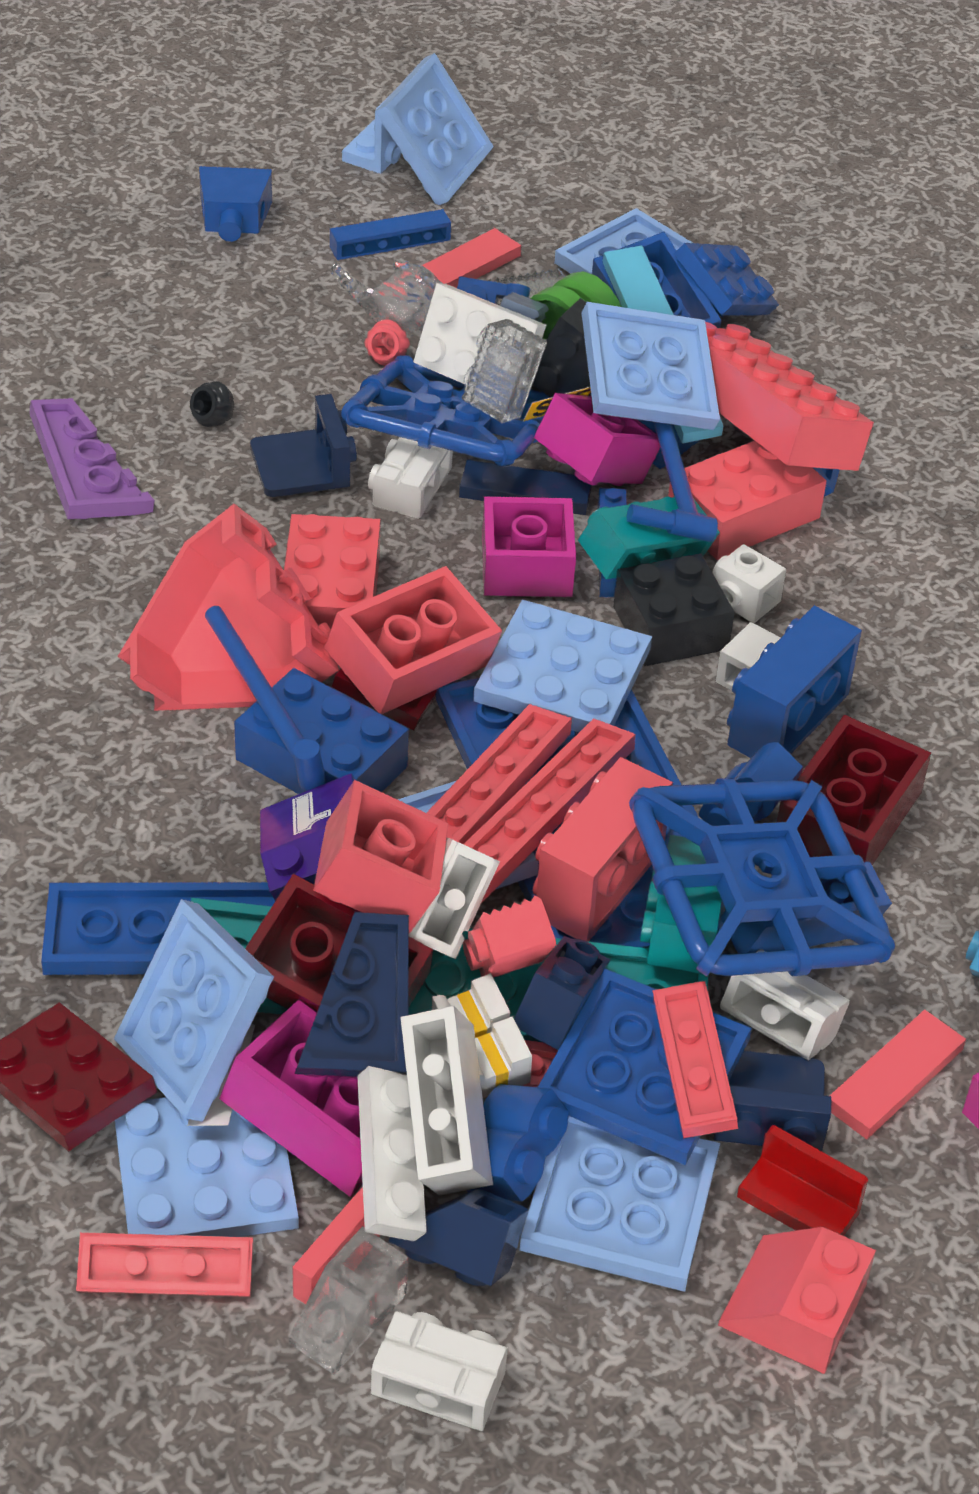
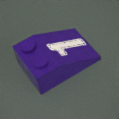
(295, 832)

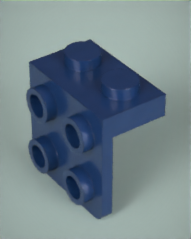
(306, 458)
(779, 1093)

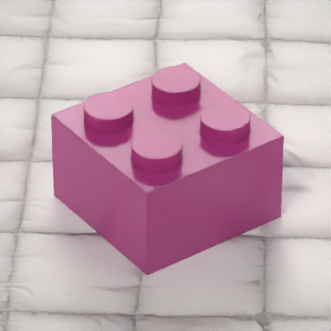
(596, 444)
(528, 547)

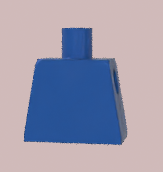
(234, 200)

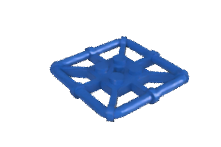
(437, 414)
(747, 895)

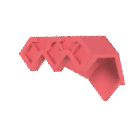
(229, 567)

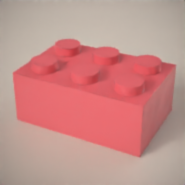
(753, 496)
(334, 561)
(412, 639)
(595, 853)

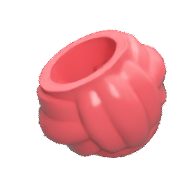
(386, 342)

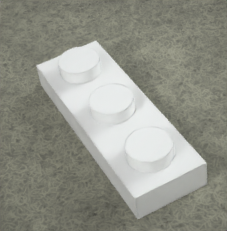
(389, 1167)

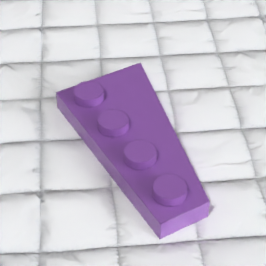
(83, 466)

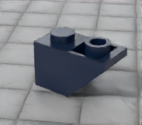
(560, 990)
(471, 1236)

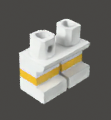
(499, 1043)

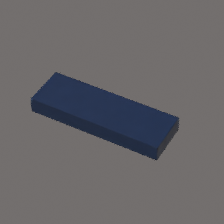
(492, 480)

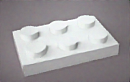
(453, 330)

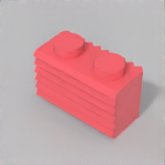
(510, 938)

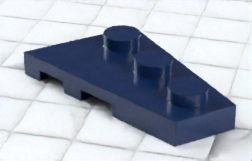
(363, 1001)

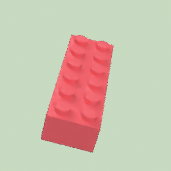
(783, 404)

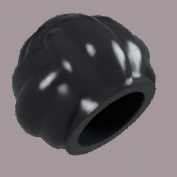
(212, 404)

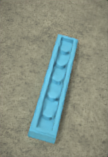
(640, 290)

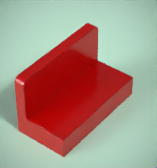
(803, 1185)

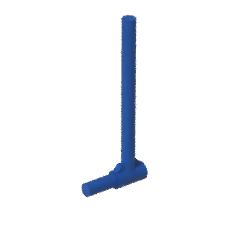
(684, 520)
(304, 751)

